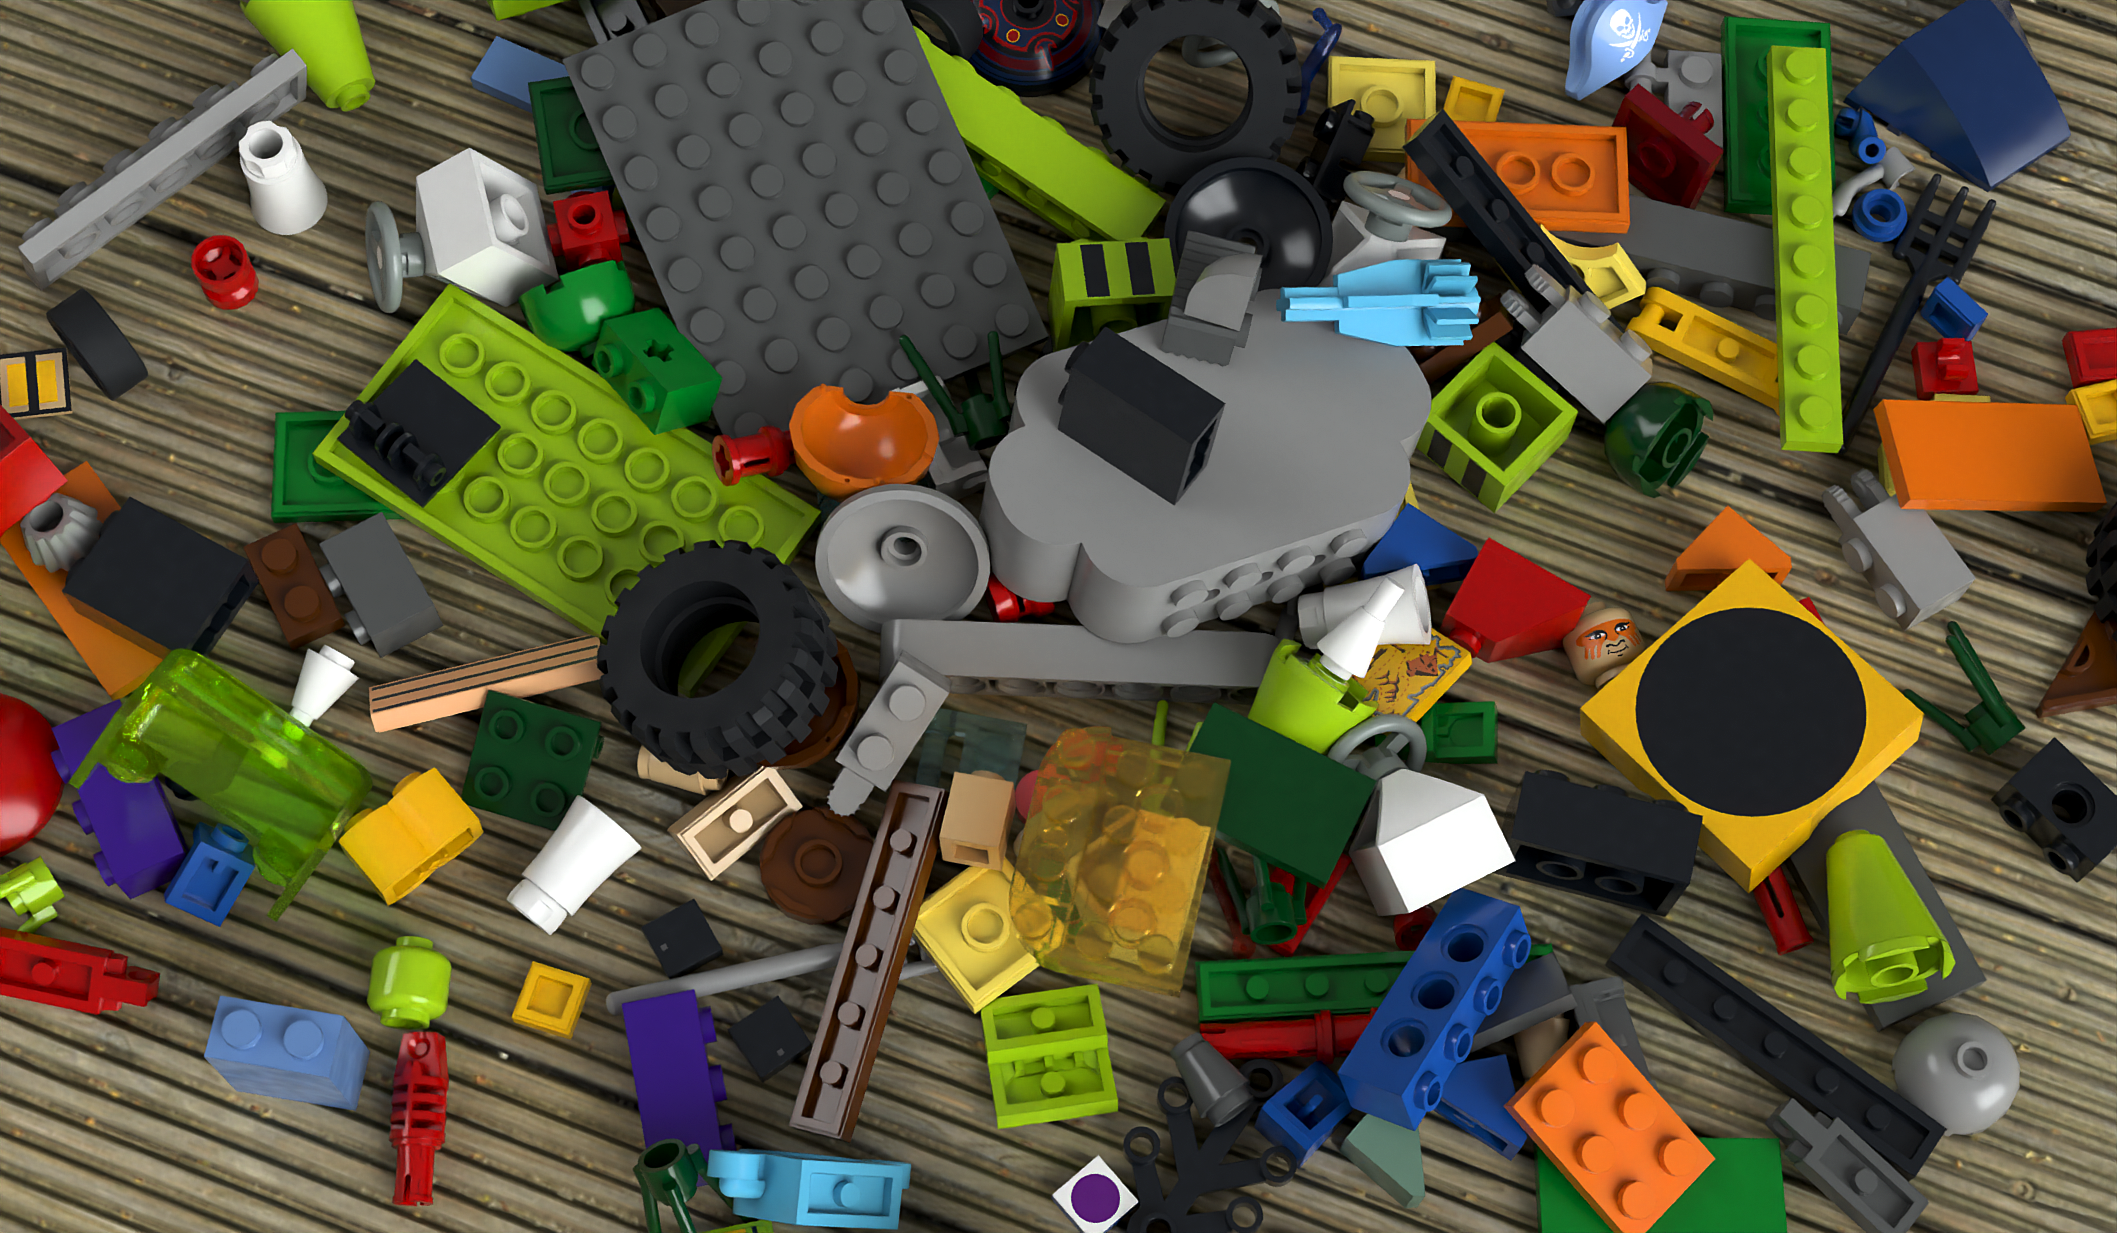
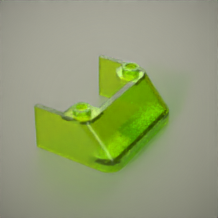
(238, 759)

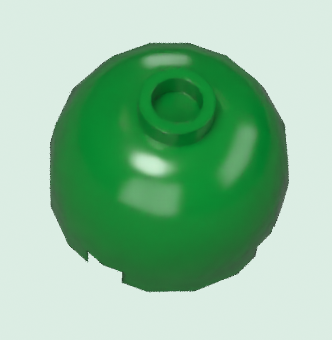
(578, 305)

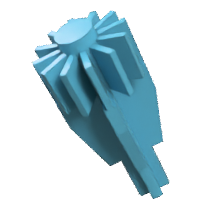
(1393, 303)

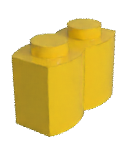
(410, 834)

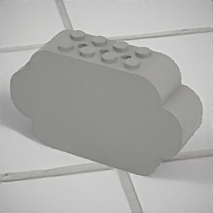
(1289, 498)

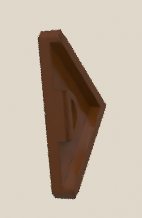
(2087, 674)

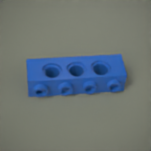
(1435, 1008)

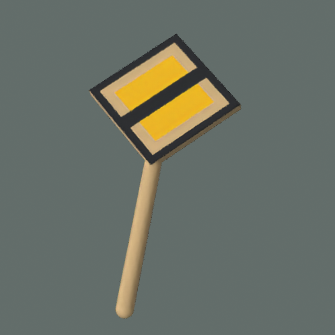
(35, 383)

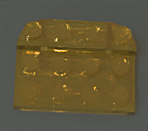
(1116, 858)

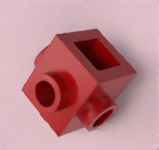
(587, 230)

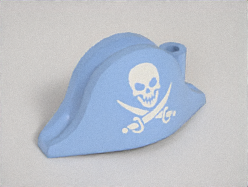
(1609, 41)

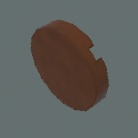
(815, 865)

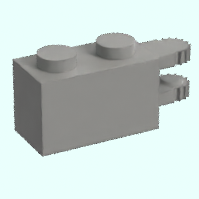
(1581, 345)
(1897, 551)
(887, 731)

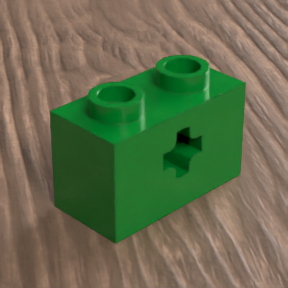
(656, 370)

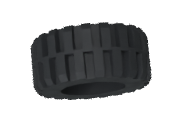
(1153, 148)
(676, 609)

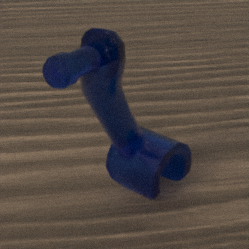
(1318, 54)

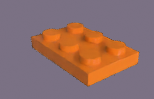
(1609, 1131)

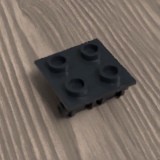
(417, 432)

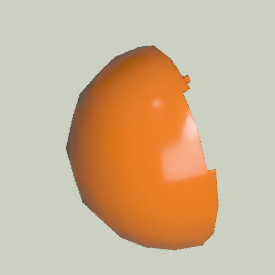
(861, 446)

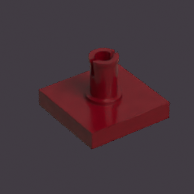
(1667, 150)

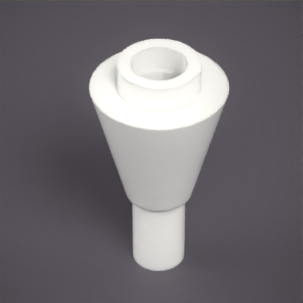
(1353, 642)
(321, 683)

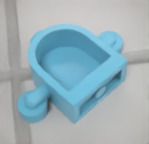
(811, 1187)

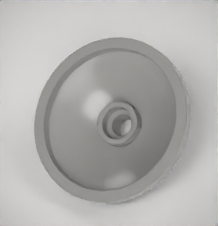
(882, 579)

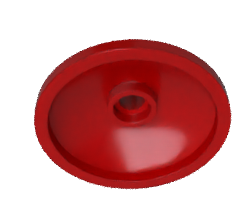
(27, 773)

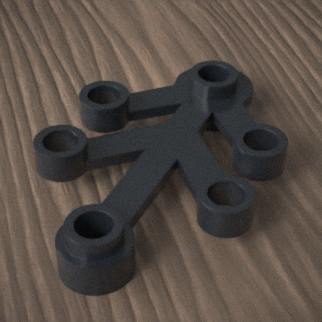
(1201, 1170)

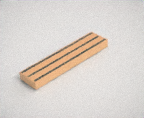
(467, 685)

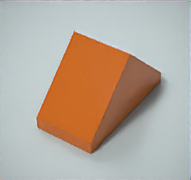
(1722, 550)

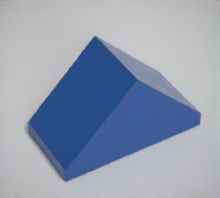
(1424, 542)
(1475, 1102)
(1305, 1112)

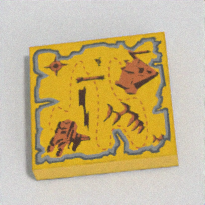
(1413, 676)

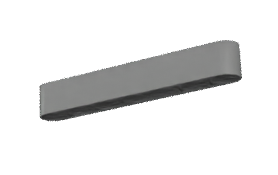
(1079, 664)

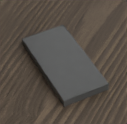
(1808, 868)

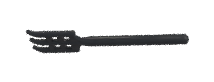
(1924, 269)

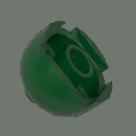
(1657, 436)

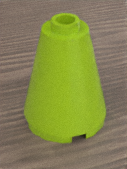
(325, 39)
(1308, 700)
(1878, 924)

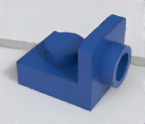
(212, 873)

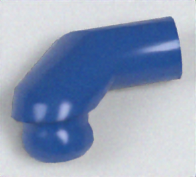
(1862, 134)

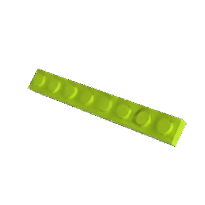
(1804, 251)

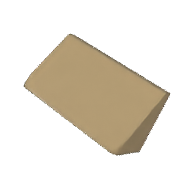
(734, 819)

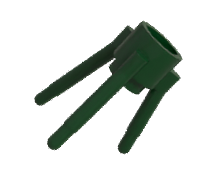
(982, 418)
(1991, 720)
(1270, 911)
(670, 1174)

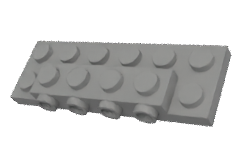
(160, 168)

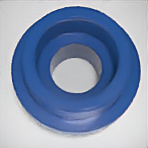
(1884, 203)

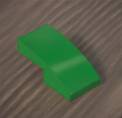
(1458, 733)

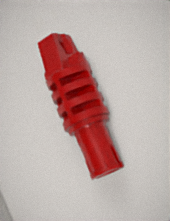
(418, 1114)

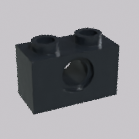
(2061, 780)

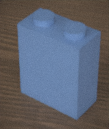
(287, 1053)

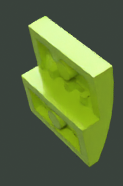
(1048, 1056)

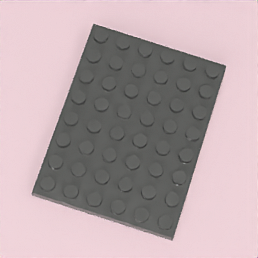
(803, 200)

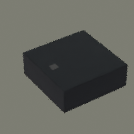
(682, 940)
(770, 1039)

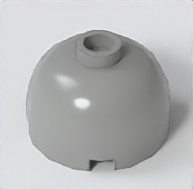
(1957, 1072)

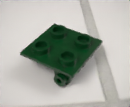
(530, 760)

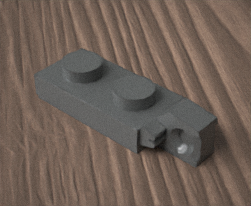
(1847, 1170)

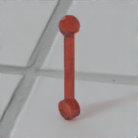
(1242, 946)

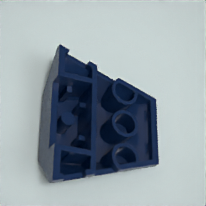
(1968, 94)

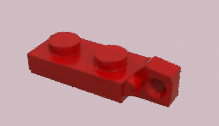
(71, 974)

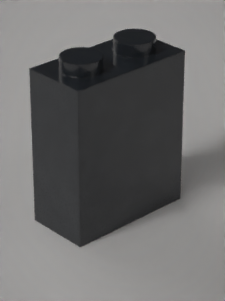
(1138, 414)
(159, 582)

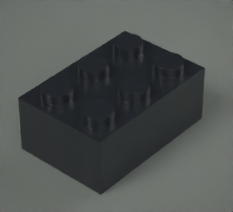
(1600, 842)

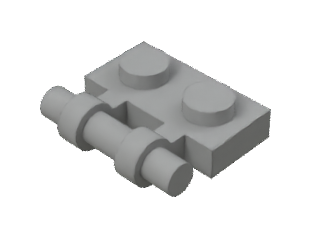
(1685, 79)

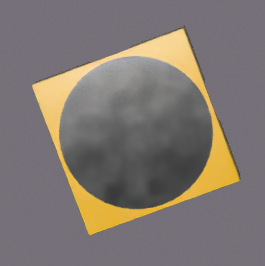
(1751, 722)

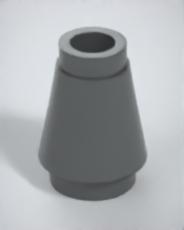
(1211, 1080)

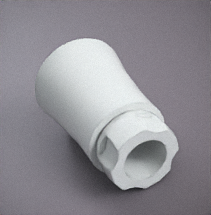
(281, 184)
(1405, 624)
(571, 865)

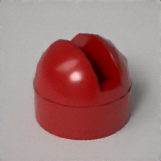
(1404, 937)

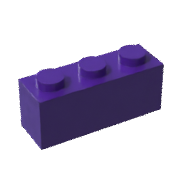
(131, 820)
(673, 1072)

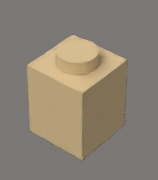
(978, 819)

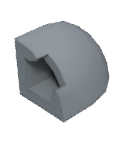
(1224, 290)

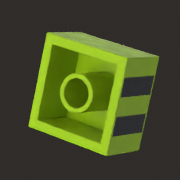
(1108, 286)
(1495, 426)

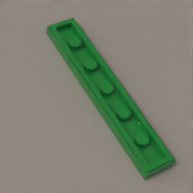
(1300, 985)

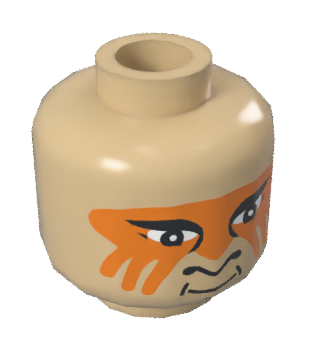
(1602, 644)

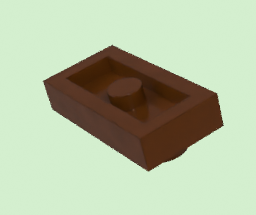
(1492, 324)
(294, 586)

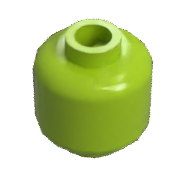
(409, 984)

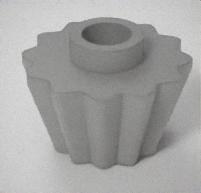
(60, 532)

